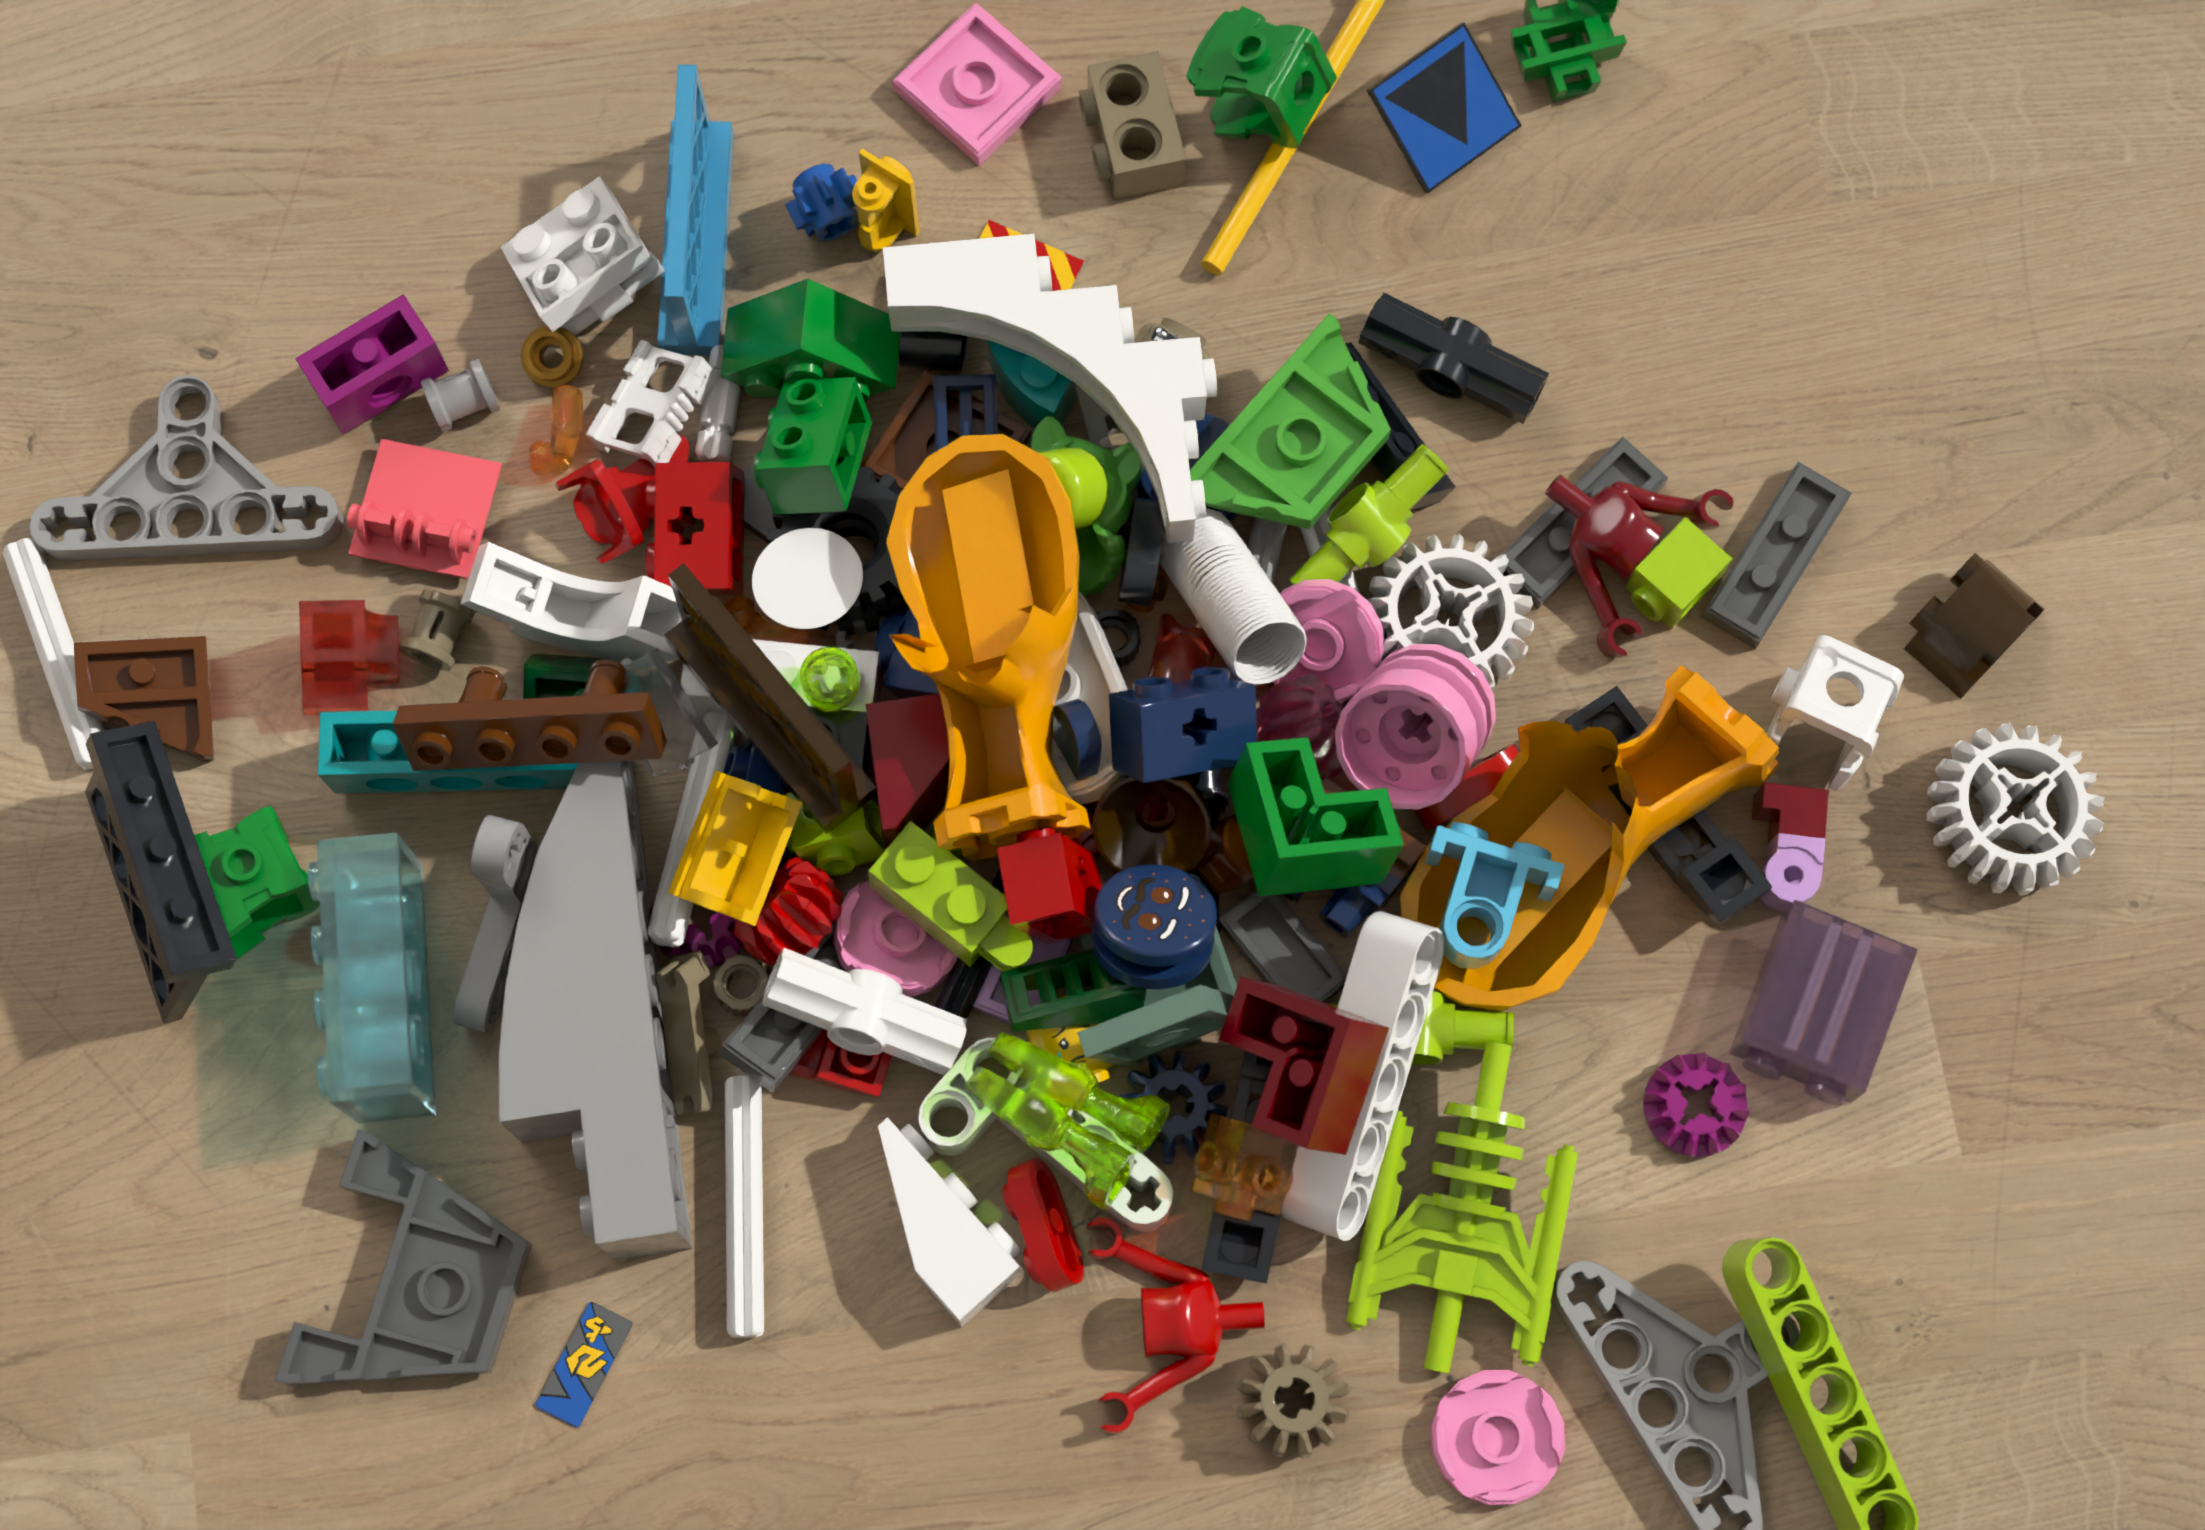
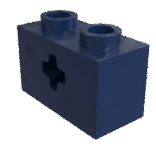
(1181, 726)

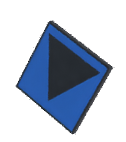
(1444, 107)

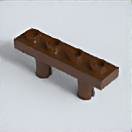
(536, 731)

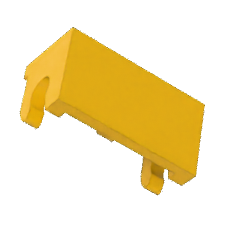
(735, 847)

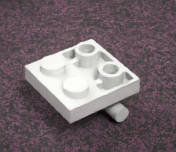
(581, 260)

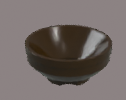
(1130, 842)

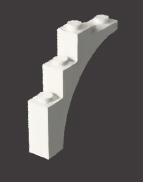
(1006, 296)

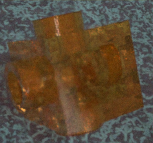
(1243, 1168)

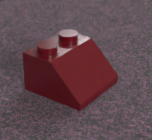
(909, 760)

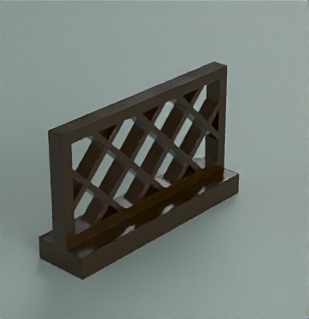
(765, 706)

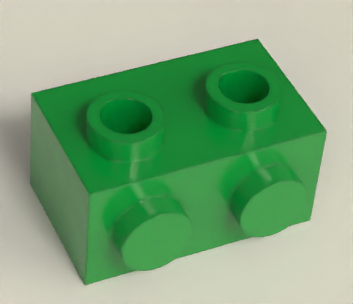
(813, 446)

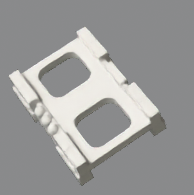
(666, 408)

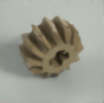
(1305, 1420)

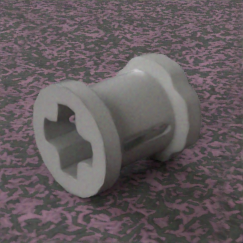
(460, 395)

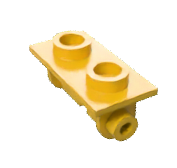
(884, 201)

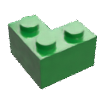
(808, 335)
(1300, 834)

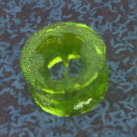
(817, 664)

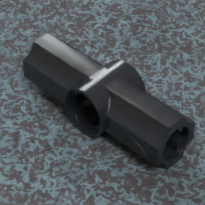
(1453, 358)

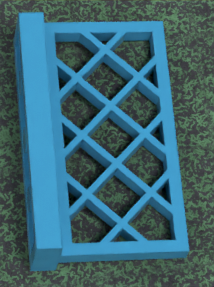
(695, 223)

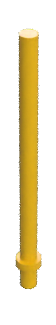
(1277, 156)

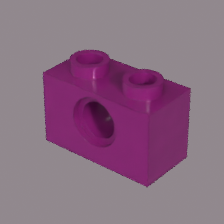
(372, 364)

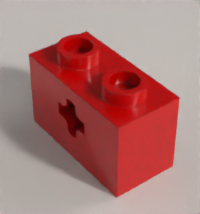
(715, 497)
(1049, 885)

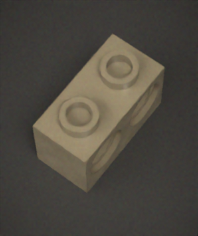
(1142, 125)

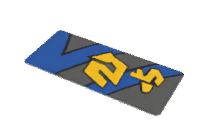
(584, 1364)

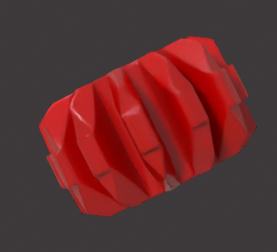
(794, 914)

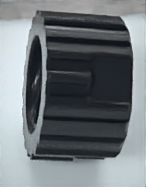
(1128, 625)

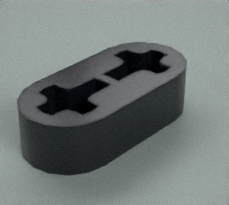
(1142, 553)

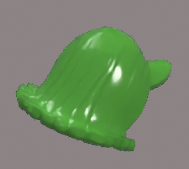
(1098, 544)

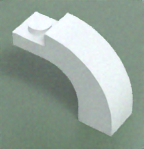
(570, 610)

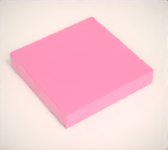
(977, 84)

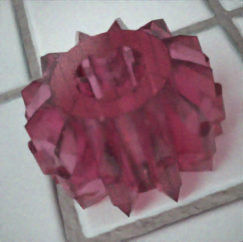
(1303, 710)

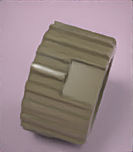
(724, 976)

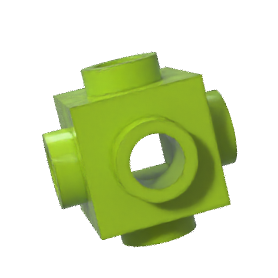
(847, 845)

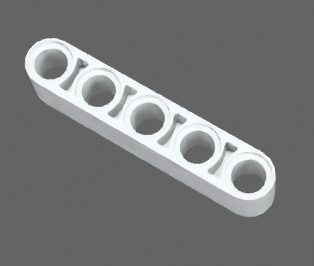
(1392, 986)

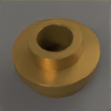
(533, 356)

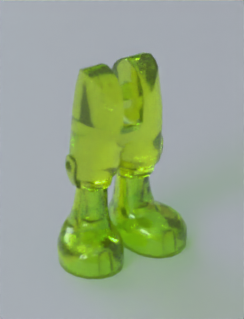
(1044, 1117)

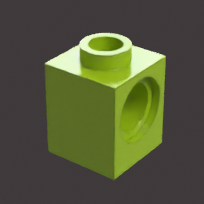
(1677, 574)

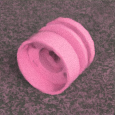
(1394, 746)

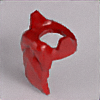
(614, 501)

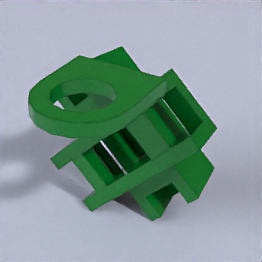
(1571, 55)

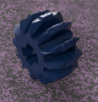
(1189, 1085)

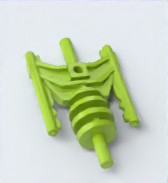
(1460, 1238)

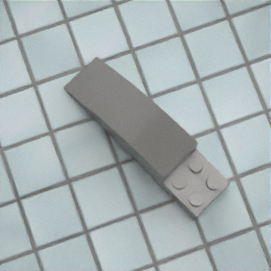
(587, 1022)

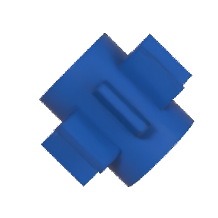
(823, 202)

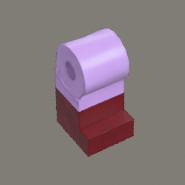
(1794, 841)

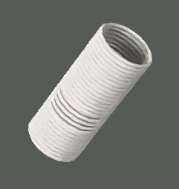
(1234, 601)

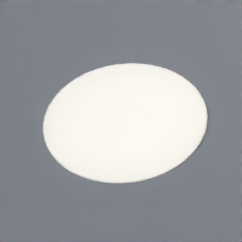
(807, 578)

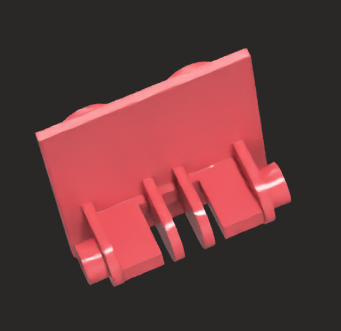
(424, 509)

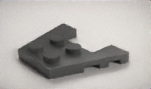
(440, 1291)

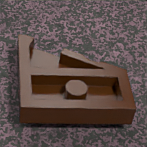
(147, 683)

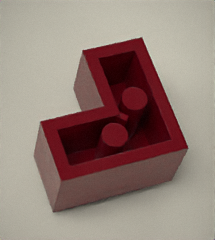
(1318, 1066)

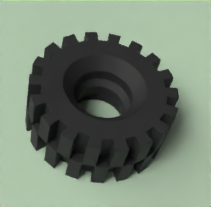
(868, 516)

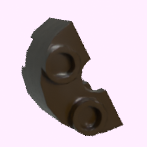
(1973, 626)

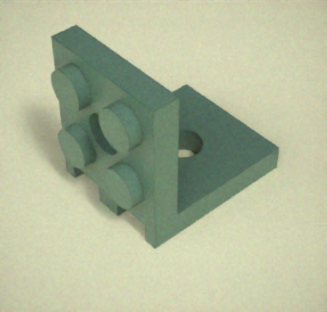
(1169, 1016)

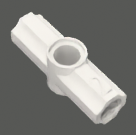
(864, 1012)

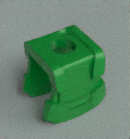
(1262, 76)
(255, 878)

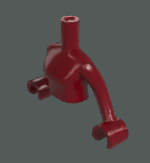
(1621, 535)

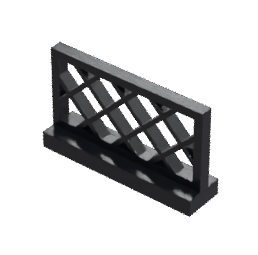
(156, 865)

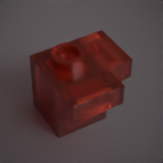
(343, 652)

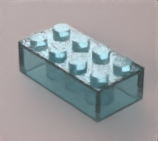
(373, 978)

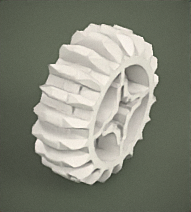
(1489, 590)
(2033, 828)

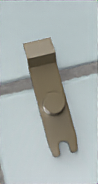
(685, 1036)

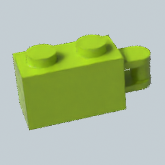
(949, 901)

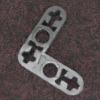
(503, 865)

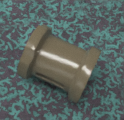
(436, 651)

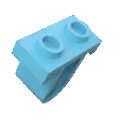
(1487, 887)

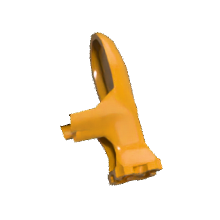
(993, 581)
(1563, 804)

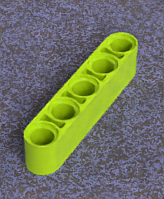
(1794, 1371)

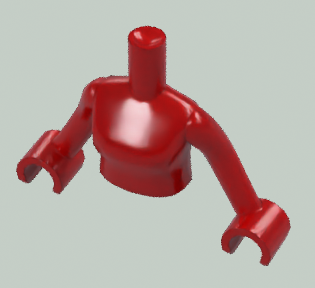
(1174, 1320)

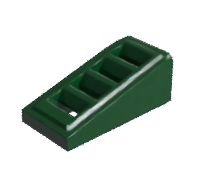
(1078, 1007)

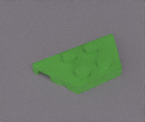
(1297, 437)

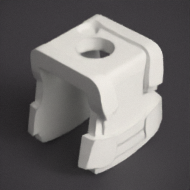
(1805, 697)

